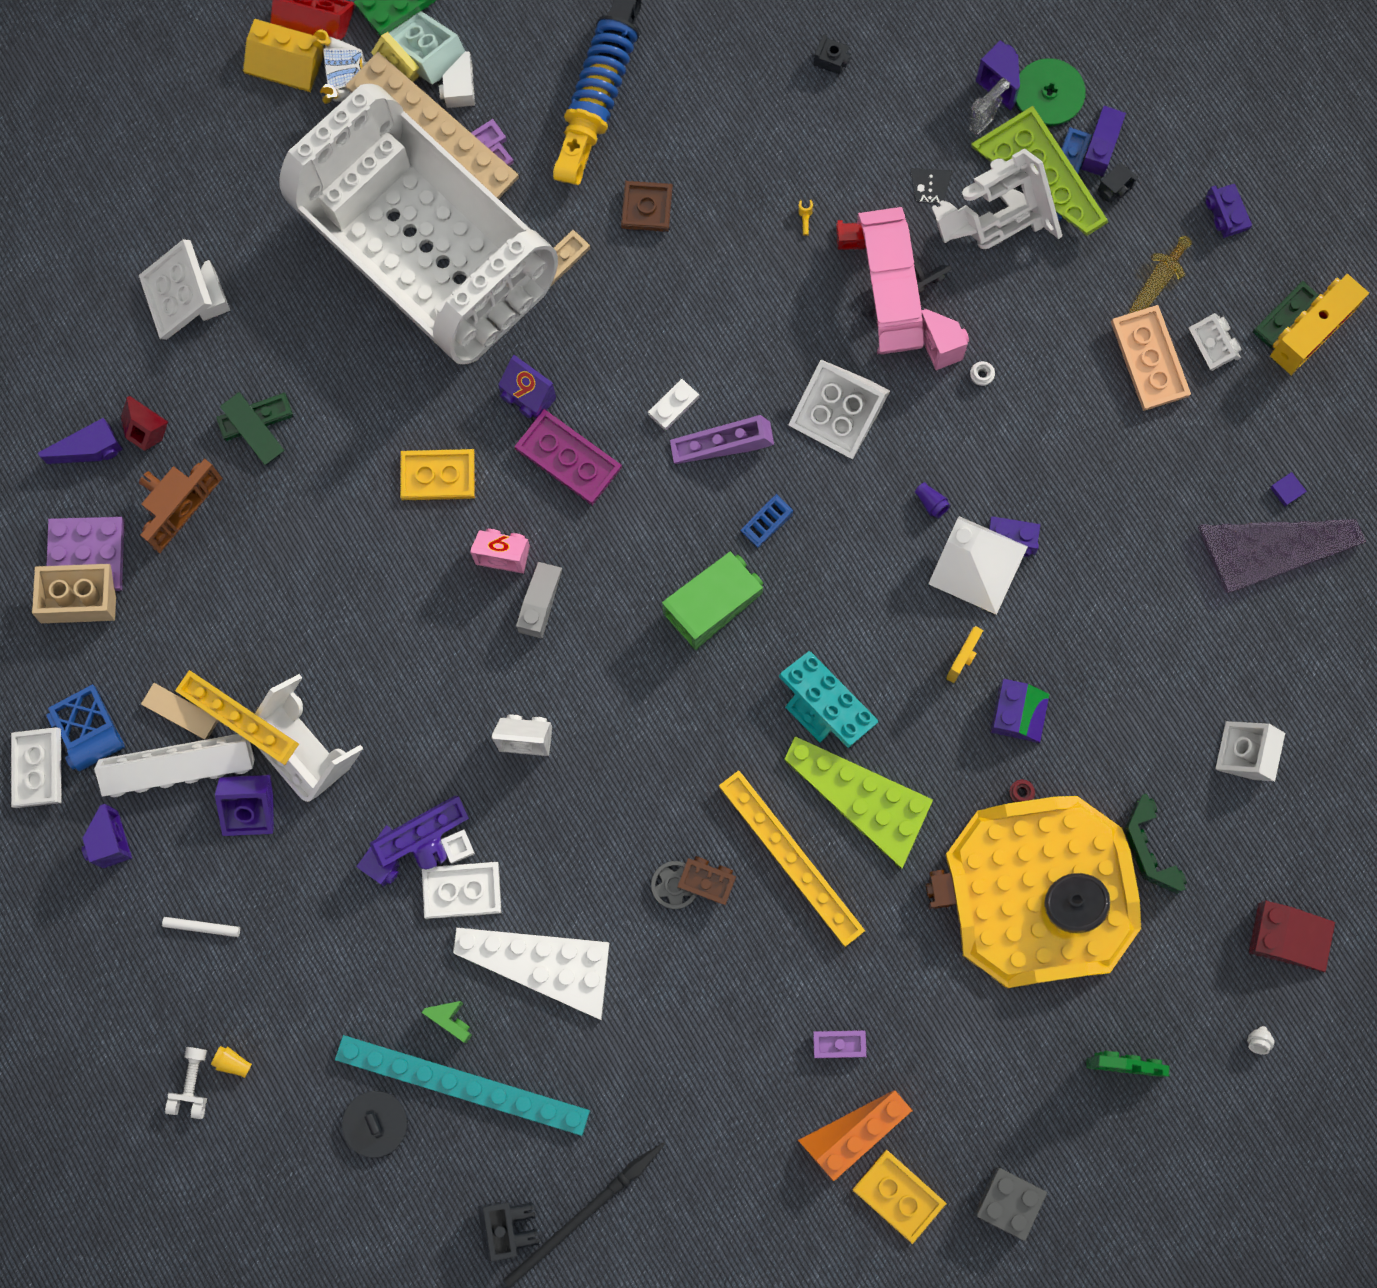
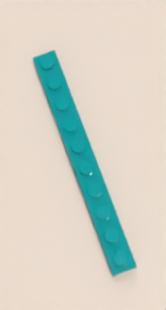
(462, 1085)

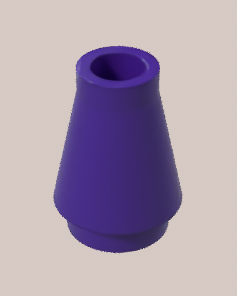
(933, 501)

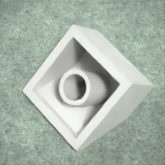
(1250, 750)

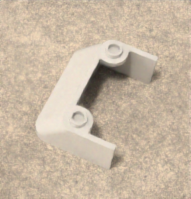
(310, 766)

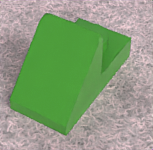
(443, 1016)

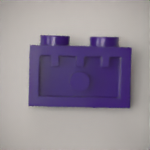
(1228, 210)
(1019, 531)

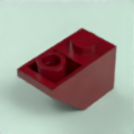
(142, 424)

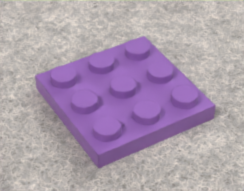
(86, 543)

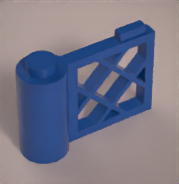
(92, 745)

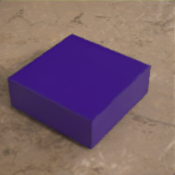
(1288, 489)

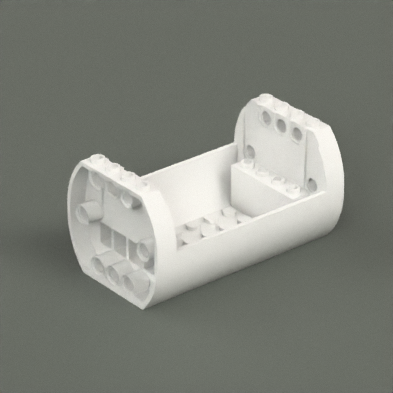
(379, 161)

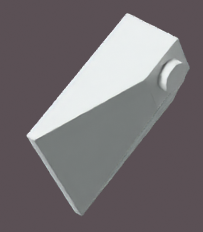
(838, 408)
(977, 565)

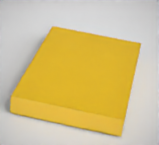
(437, 474)
(899, 1196)

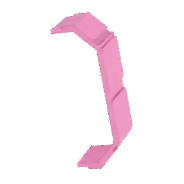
(893, 280)

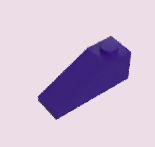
(1103, 141)
(87, 445)

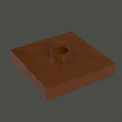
(646, 206)

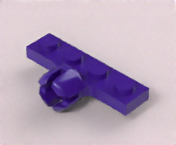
(421, 835)

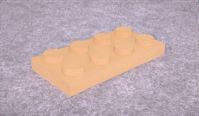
(1150, 357)

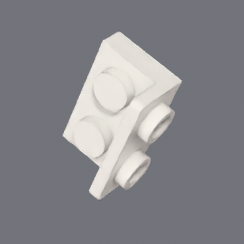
(1215, 341)

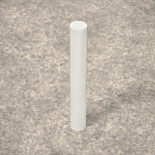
(201, 927)

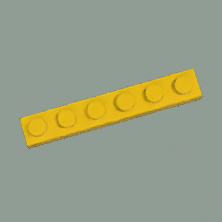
(237, 717)

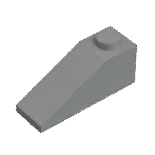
(539, 600)

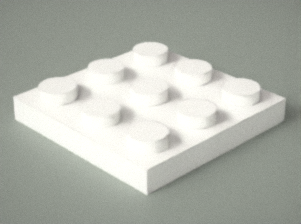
(175, 289)

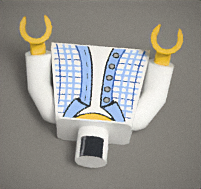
(341, 65)

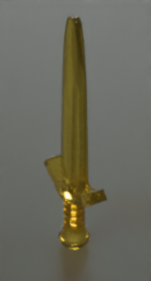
(1161, 275)

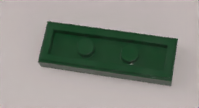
(1285, 314)
(269, 410)
(252, 428)

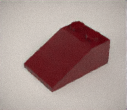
(1291, 936)

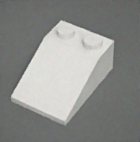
(523, 736)

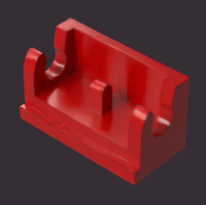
(849, 236)

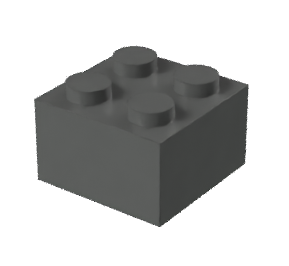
(1010, 1203)

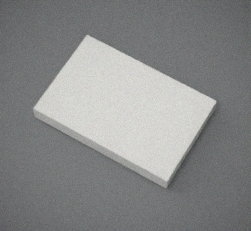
(36, 767)
(461, 890)

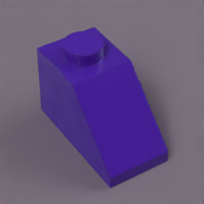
(371, 867)

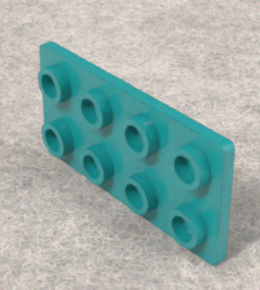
(824, 702)

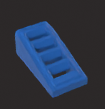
(761, 515)

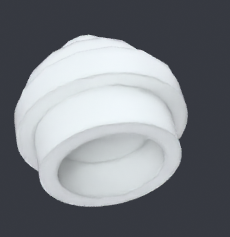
(1260, 1041)

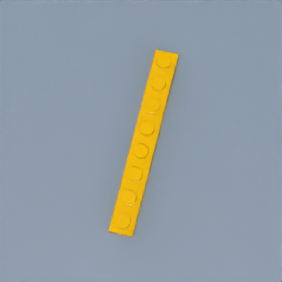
(791, 858)

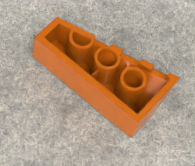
(851, 1136)

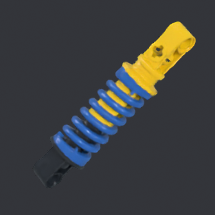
(597, 88)

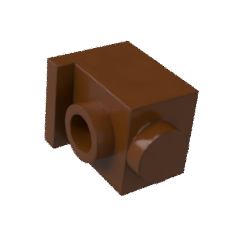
(940, 890)

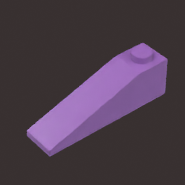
(723, 440)

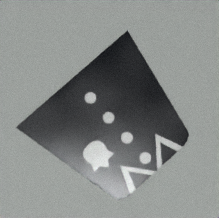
(930, 184)

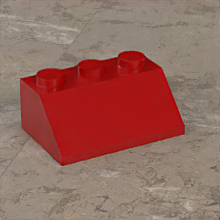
(313, 15)

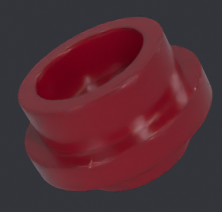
(1024, 784)

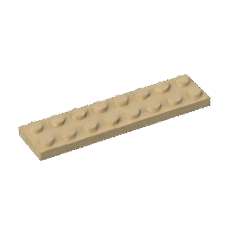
(438, 123)

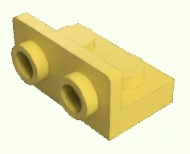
(397, 56)

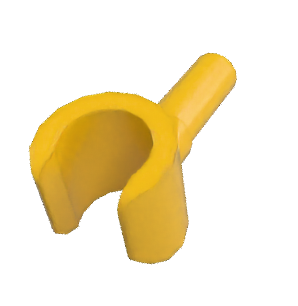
(805, 213)

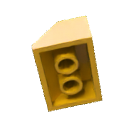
(282, 55)

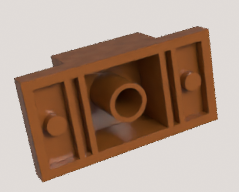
(175, 501)

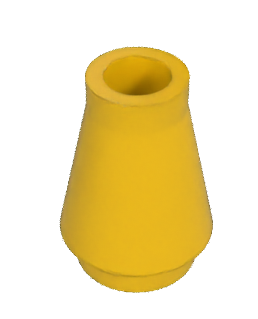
(230, 1062)

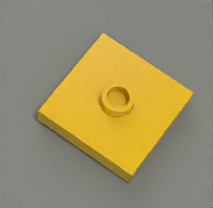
(966, 654)

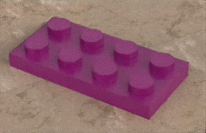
(568, 457)

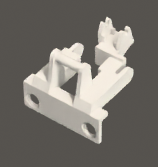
(1026, 209)

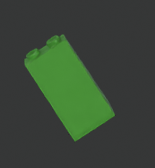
(712, 599)

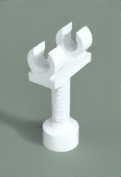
(194, 1056)

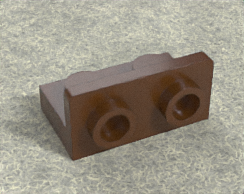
(706, 880)

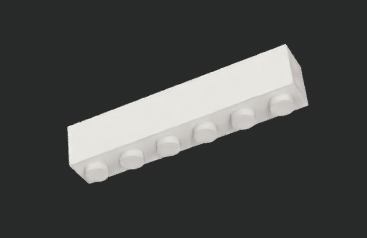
(174, 765)

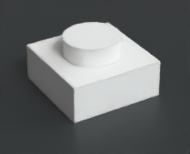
(457, 846)

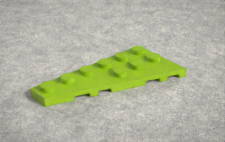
(1067, 190)
(872, 803)

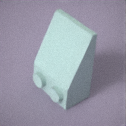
(429, 45)

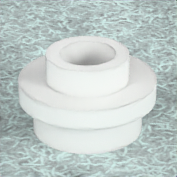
(985, 367)

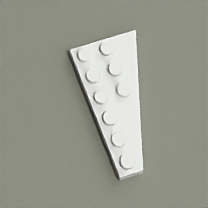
(554, 966)

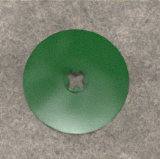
(1066, 96)

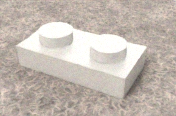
(673, 404)

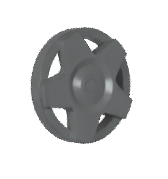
(669, 888)

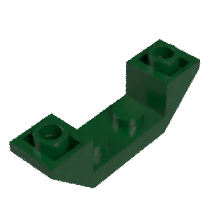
(1169, 878)

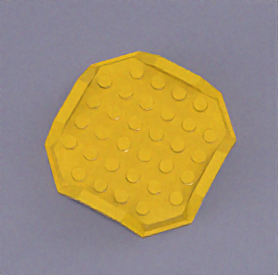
(1001, 882)

